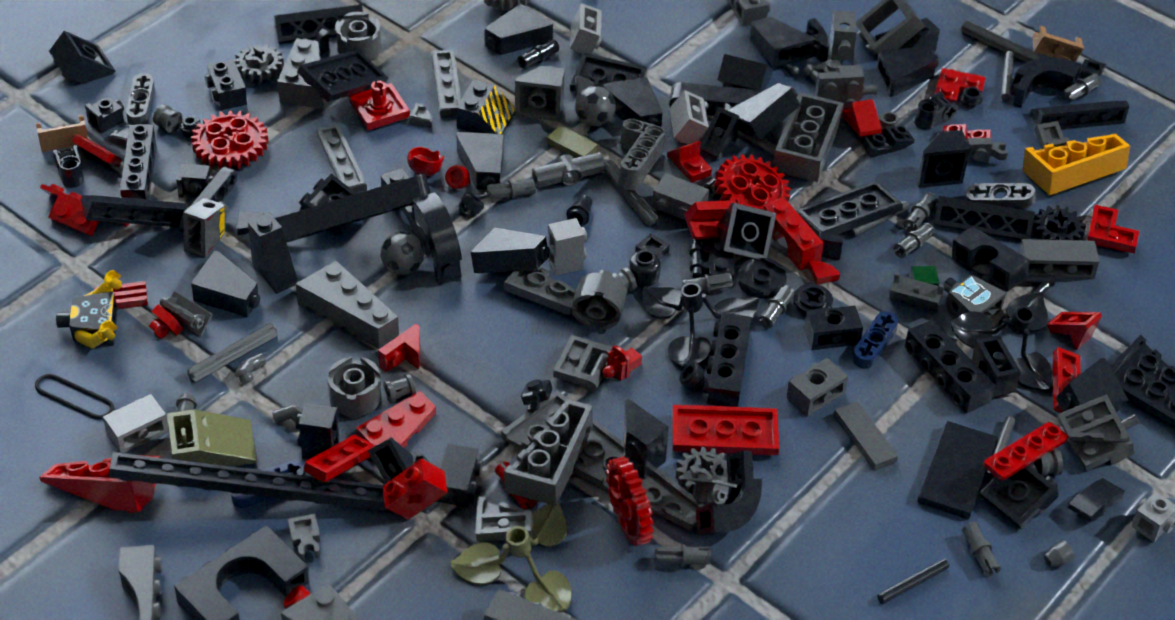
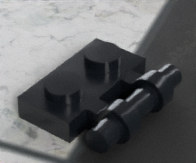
(718, 260)

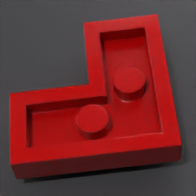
(954, 82)
(1107, 234)

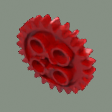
(229, 140)
(750, 182)
(629, 501)

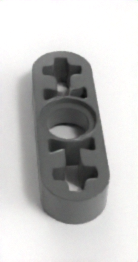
(138, 92)
(1017, 189)

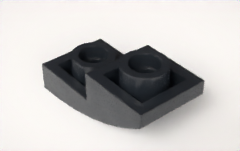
(821, 46)
(891, 140)
(1095, 498)

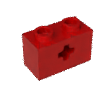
(415, 489)

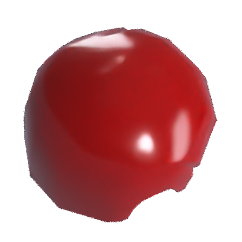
(424, 161)

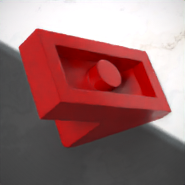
(863, 118)
(690, 162)
(1077, 324)
(401, 348)

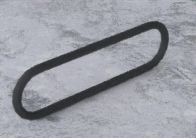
(77, 387)

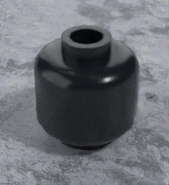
(645, 267)

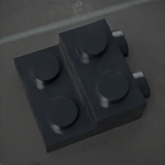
(324, 192)
(1021, 495)

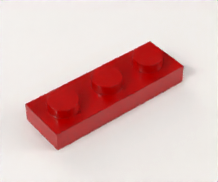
(1065, 369)
(338, 458)

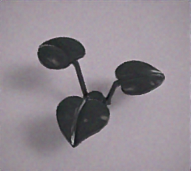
(663, 303)
(1025, 315)

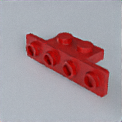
(69, 211)
(1025, 451)

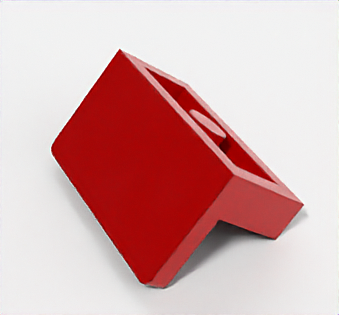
(704, 217)

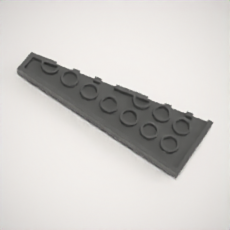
(664, 494)

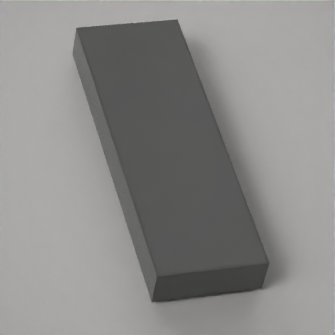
(866, 435)

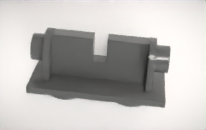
(187, 312)
(711, 488)

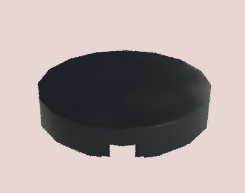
(761, 277)

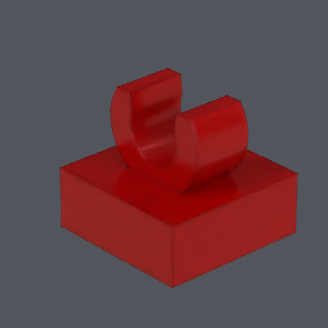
(164, 322)

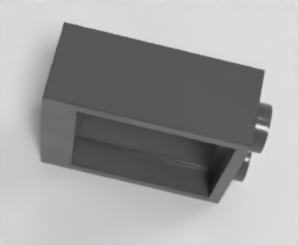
(898, 35)

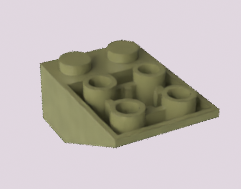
(211, 438)

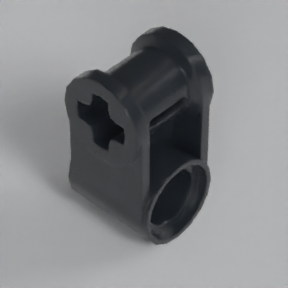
(934, 111)
(69, 166)

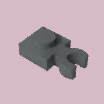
(305, 534)

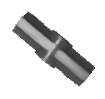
(568, 170)

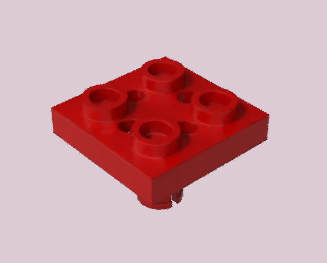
(379, 105)

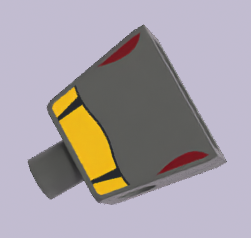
(204, 226)

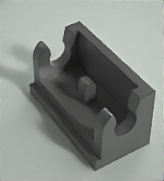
(916, 292)

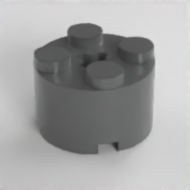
(359, 33)
(599, 300)
(354, 387)

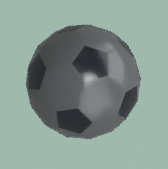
(595, 106)
(402, 253)

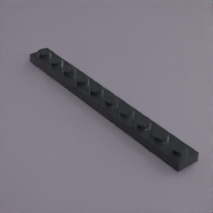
(246, 481)

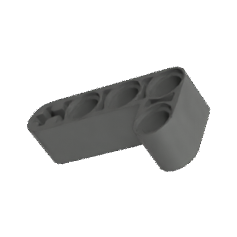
(644, 146)

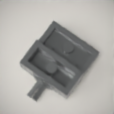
(844, 85)
(1096, 453)

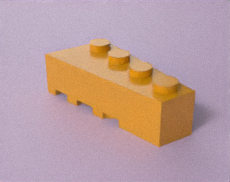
(1075, 163)

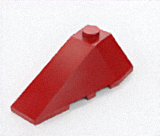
(95, 485)

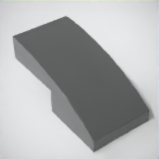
(1050, 134)

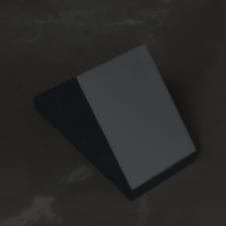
(390, 458)

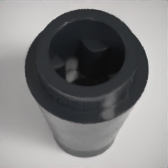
(580, 210)

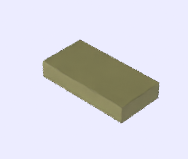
(571, 142)

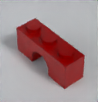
(801, 240)

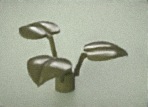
(481, 561)

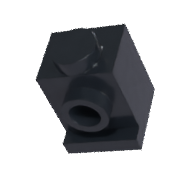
(105, 114)
(193, 179)

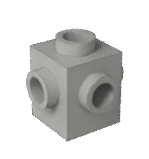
(1154, 517)

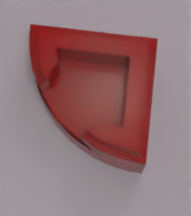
(823, 272)

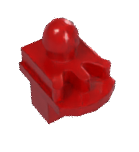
(621, 362)

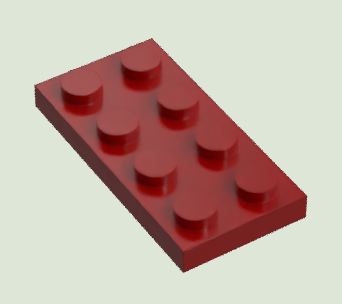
(725, 429)

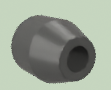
(1059, 554)

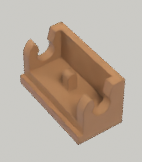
(1055, 46)
(61, 136)

